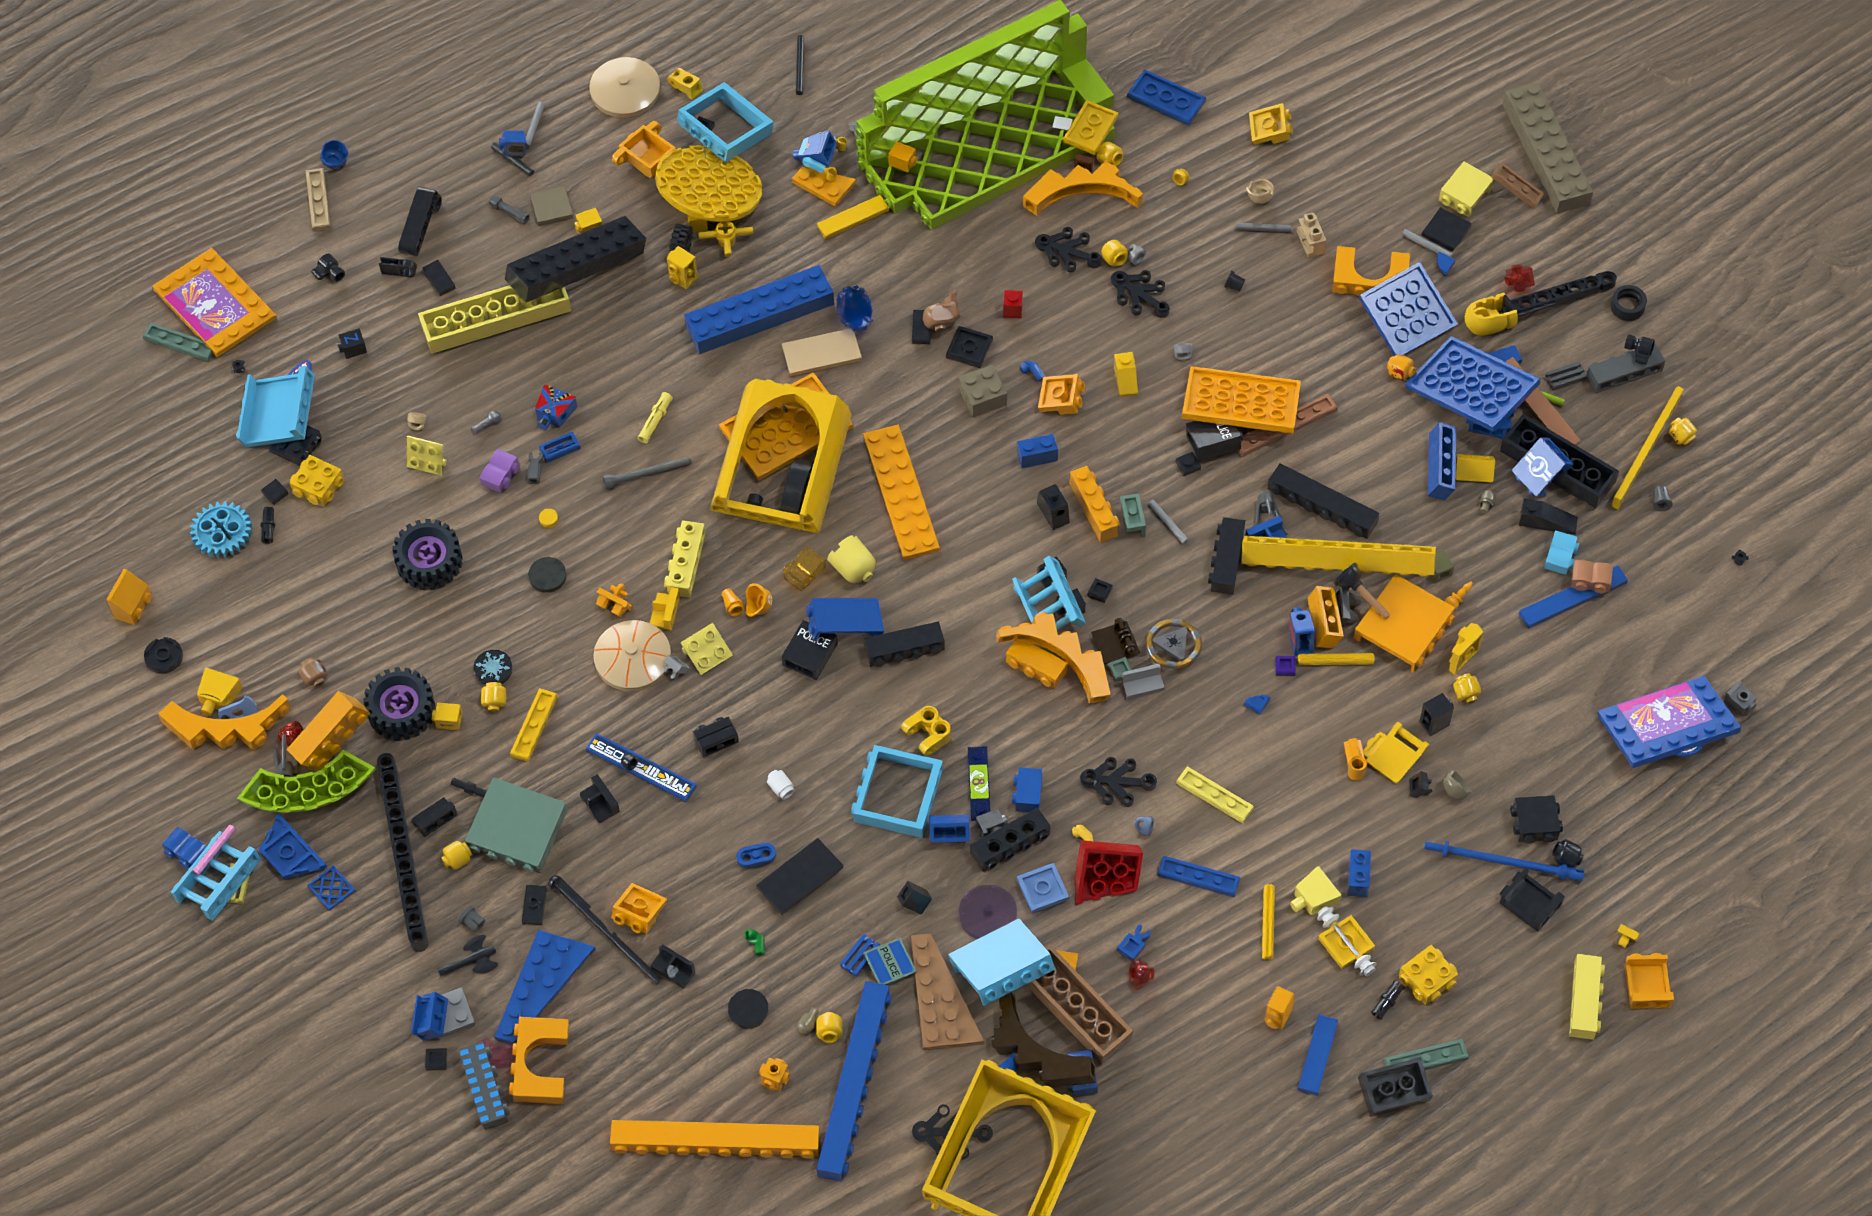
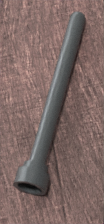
(612, 480)

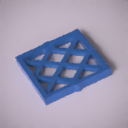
(322, 877)

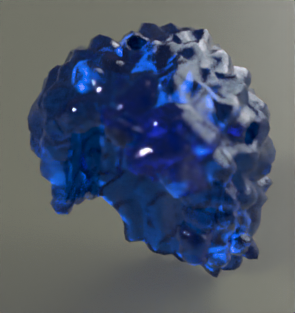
(854, 309)

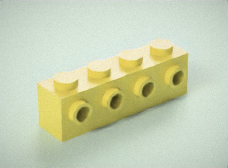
(685, 558)
(1585, 997)

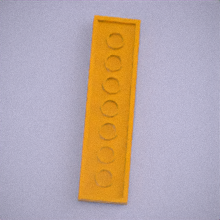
(901, 492)

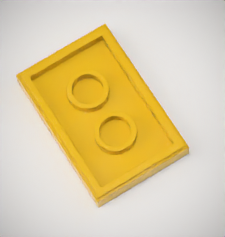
(1090, 127)

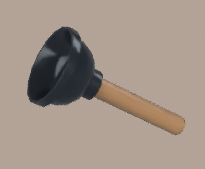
(1351, 579)

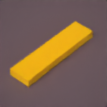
(852, 217)
(533, 725)

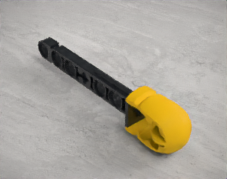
(1484, 319)

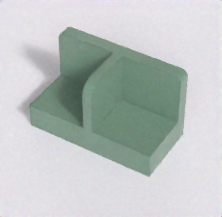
(1133, 514)

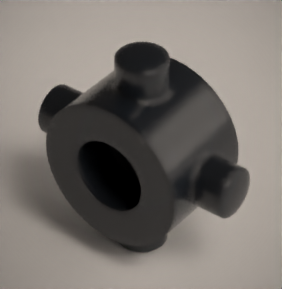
(238, 366)
(1740, 557)

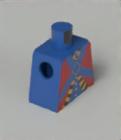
(554, 407)

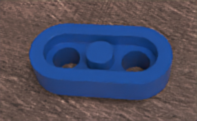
(756, 856)

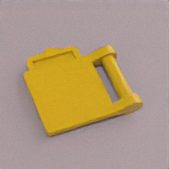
(1391, 755)

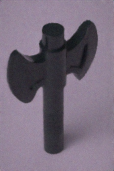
(478, 955)

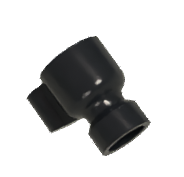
(328, 266)
(1643, 346)

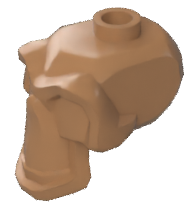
(942, 315)

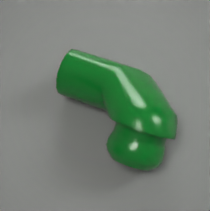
(757, 940)

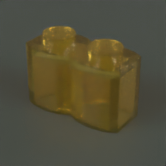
(804, 568)

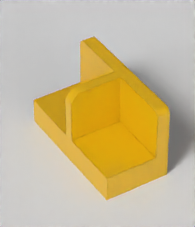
(665, 609)

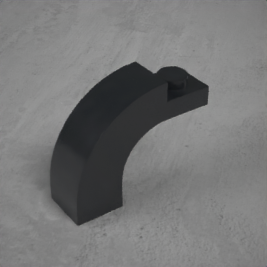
(796, 485)

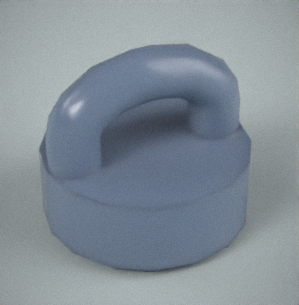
(1147, 827)

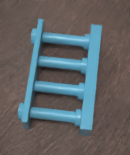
(1059, 585)
(226, 888)

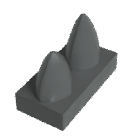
(1345, 601)

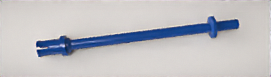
(1561, 871)

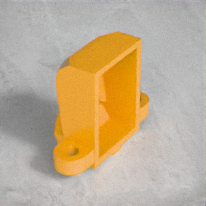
(643, 149)

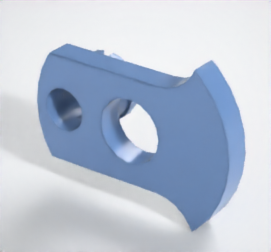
(246, 704)

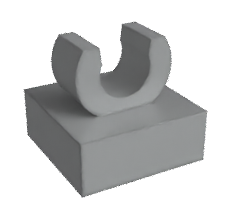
(676, 665)

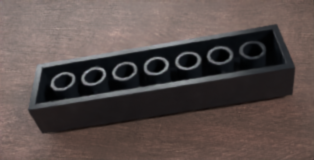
(575, 259)

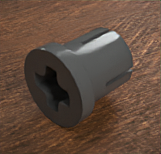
(1661, 499)
(468, 918)

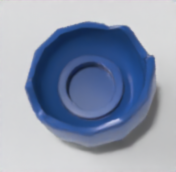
(334, 154)

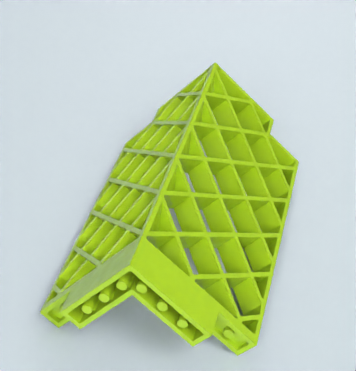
(1070, 64)

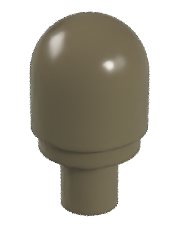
(1487, 501)
(807, 1021)

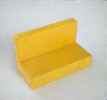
(1475, 468)

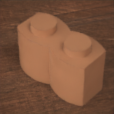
(1591, 576)

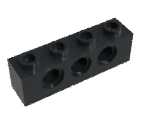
(1014, 830)

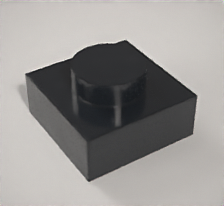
(1188, 464)

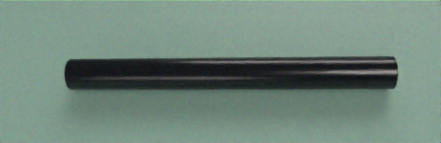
(800, 65)

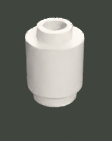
(780, 784)

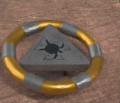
(1173, 643)

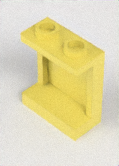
(1465, 188)

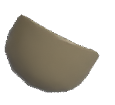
(1456, 786)

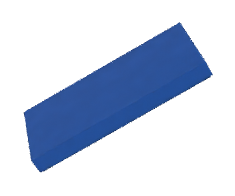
(1166, 97)

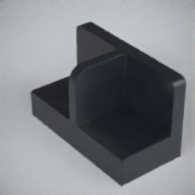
(600, 800)
(673, 966)

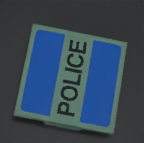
(890, 962)

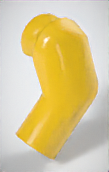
(1083, 832)

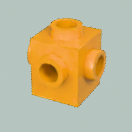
(774, 1074)

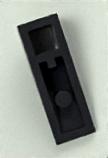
(1546, 517)

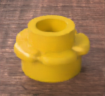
(1180, 177)

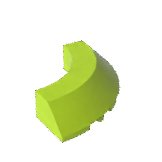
(307, 790)

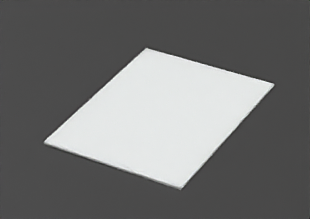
(1062, 123)

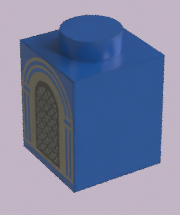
(513, 143)

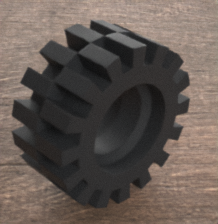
(681, 237)

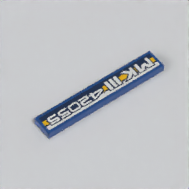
(645, 769)

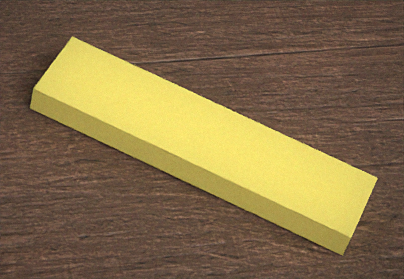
(1215, 794)

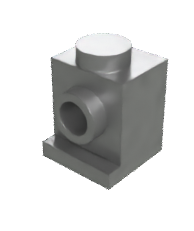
(1740, 699)
(990, 822)

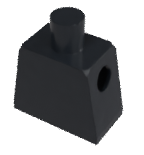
(1050, 502)

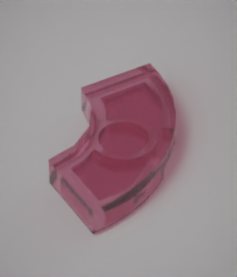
(501, 1054)

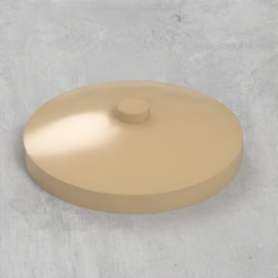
(624, 87)

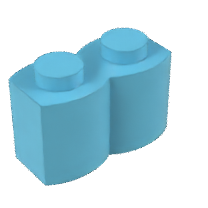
(1560, 553)

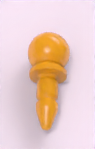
(1455, 599)

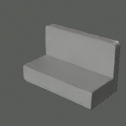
(1142, 681)

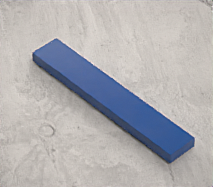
(1565, 601)

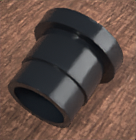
(1234, 281)

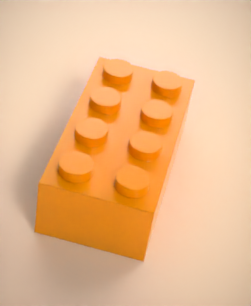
(328, 731)

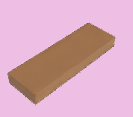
(1517, 185)

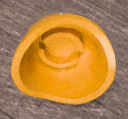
(757, 600)

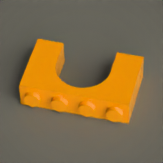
(1348, 281)
(530, 1034)

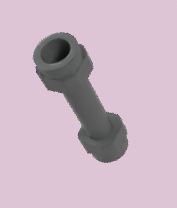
(521, 216)

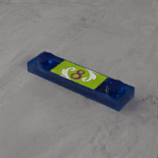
(978, 781)

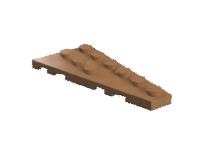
(942, 1009)

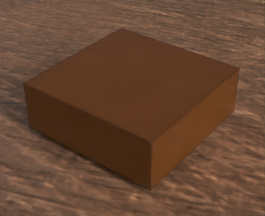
(1084, 162)

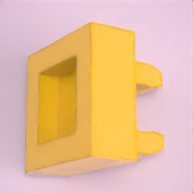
(1627, 935)

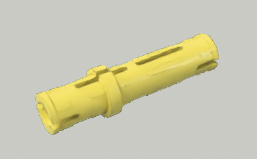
(658, 412)

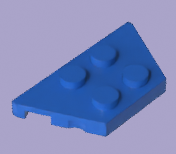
(289, 852)

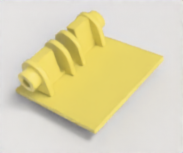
(425, 455)
(706, 648)

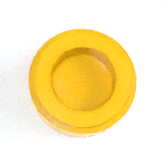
(548, 518)

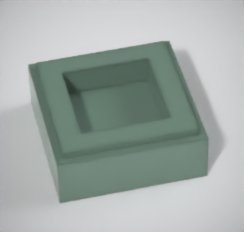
(1118, 667)

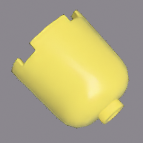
(853, 560)

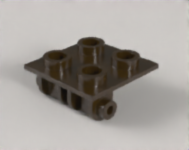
(1115, 641)

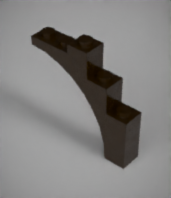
(1053, 1068)

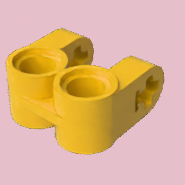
(918, 721)

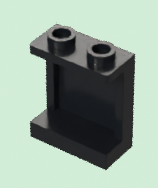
(1530, 900)

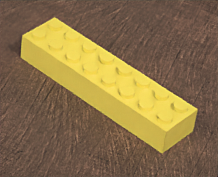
(487, 316)

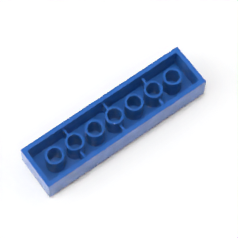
(759, 309)

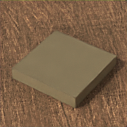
(551, 205)

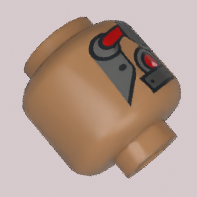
(312, 672)

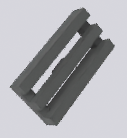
(1564, 373)

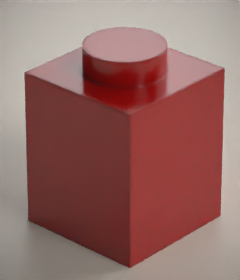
(1012, 304)

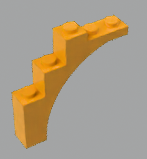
(1104, 180)
(1087, 666)
(223, 732)

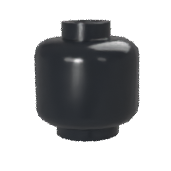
(1567, 853)

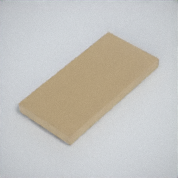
(821, 352)

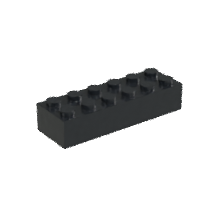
(1587, 477)

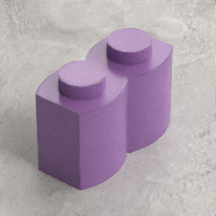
(499, 471)

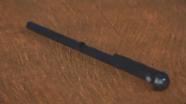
(574, 898)

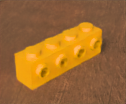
(1093, 504)

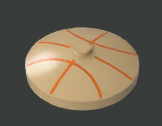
(631, 655)

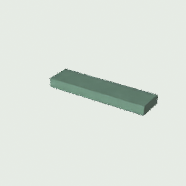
(177, 341)
(1434, 1055)

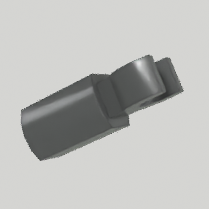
(534, 468)

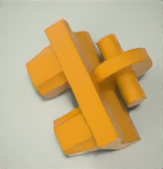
(620, 605)

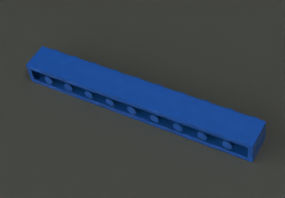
(853, 1081)

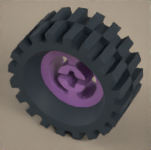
(427, 539)
(397, 689)

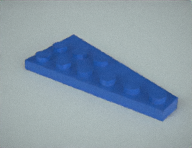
(543, 976)

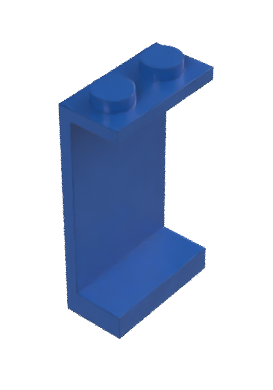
(844, 616)

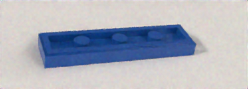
(1198, 876)
(1317, 1055)

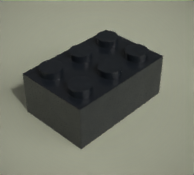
(1395, 1087)

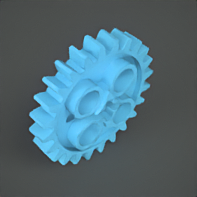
(207, 539)

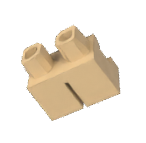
(1311, 235)

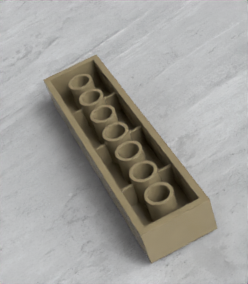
(1547, 148)

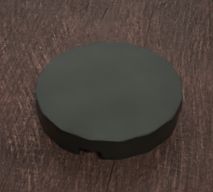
(547, 574)

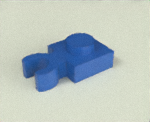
(1133, 945)

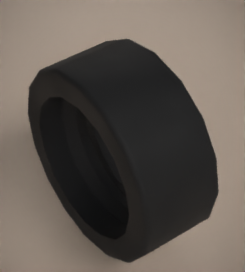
(1628, 291)

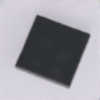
(1446, 229)
(969, 346)

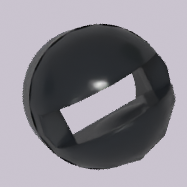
(755, 499)
(629, 761)

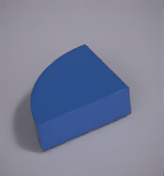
(1445, 263)
(1257, 703)

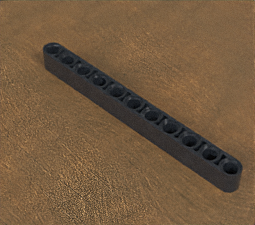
(402, 859)

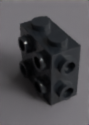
(1536, 819)

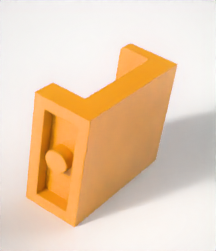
(1648, 981)

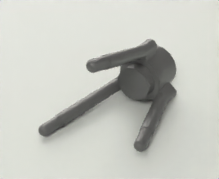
(1267, 503)
(285, 767)

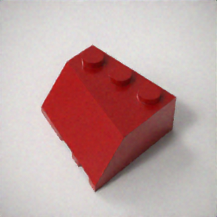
(1106, 870)

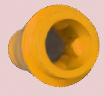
(733, 604)

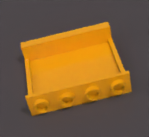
(1413, 622)

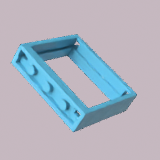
(723, 92)
(891, 823)

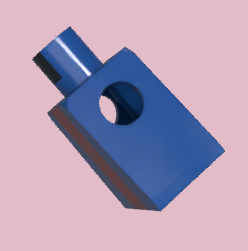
(1301, 623)

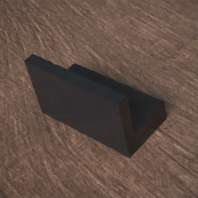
(435, 816)

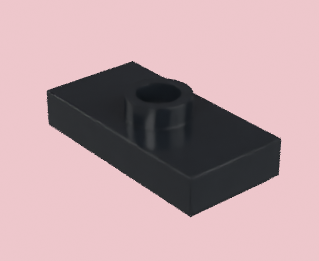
(534, 905)

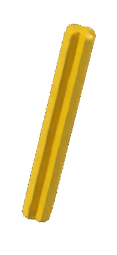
(1336, 659)
(1268, 922)

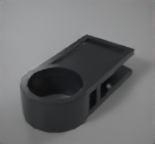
(397, 267)

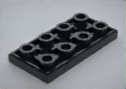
(799, 876)

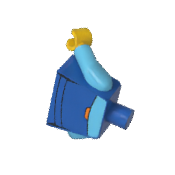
(817, 152)

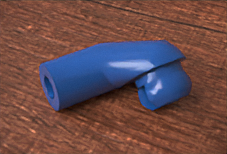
(1029, 366)

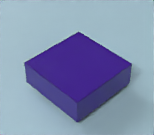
(1285, 665)

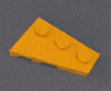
(819, 186)

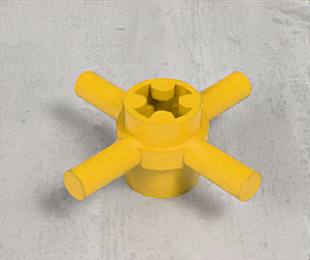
(726, 235)

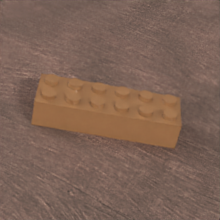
(1081, 1009)

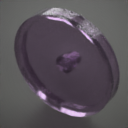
(986, 910)

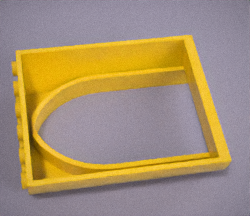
(832, 422)
(994, 1090)

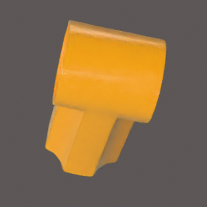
(1355, 758)

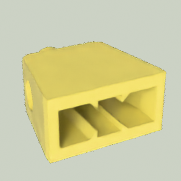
(1315, 893)

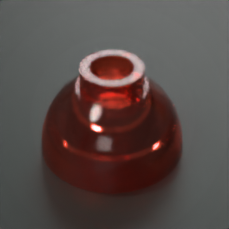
(291, 730)
(1140, 973)

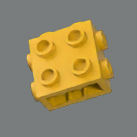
(316, 481)
(1428, 975)

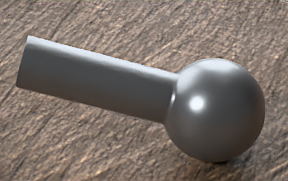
(492, 418)

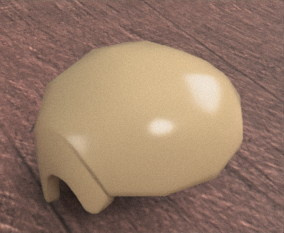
(1260, 191)

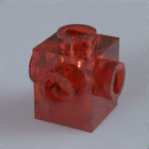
(1519, 277)

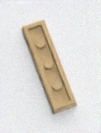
(318, 199)

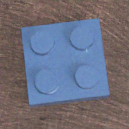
(1042, 888)

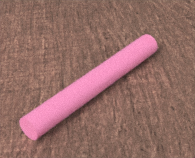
(214, 849)

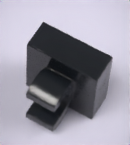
(1419, 784)

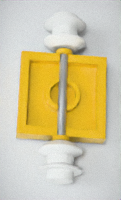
(1346, 941)

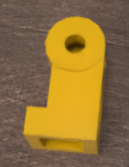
(686, 83)

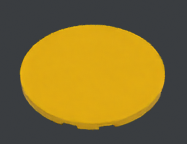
(708, 186)

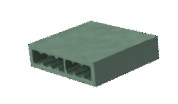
(516, 825)

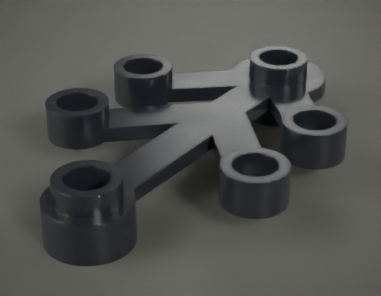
(1066, 249)
(1139, 291)
(1114, 780)
(937, 1131)

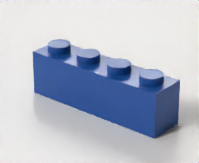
(1442, 461)

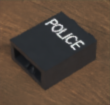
(1212, 438)
(808, 655)

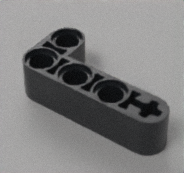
(418, 219)

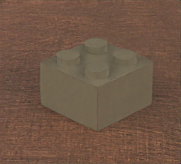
(982, 391)

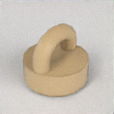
(419, 418)

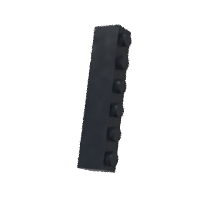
(1323, 501)

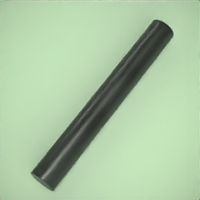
(514, 160)

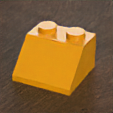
(129, 598)

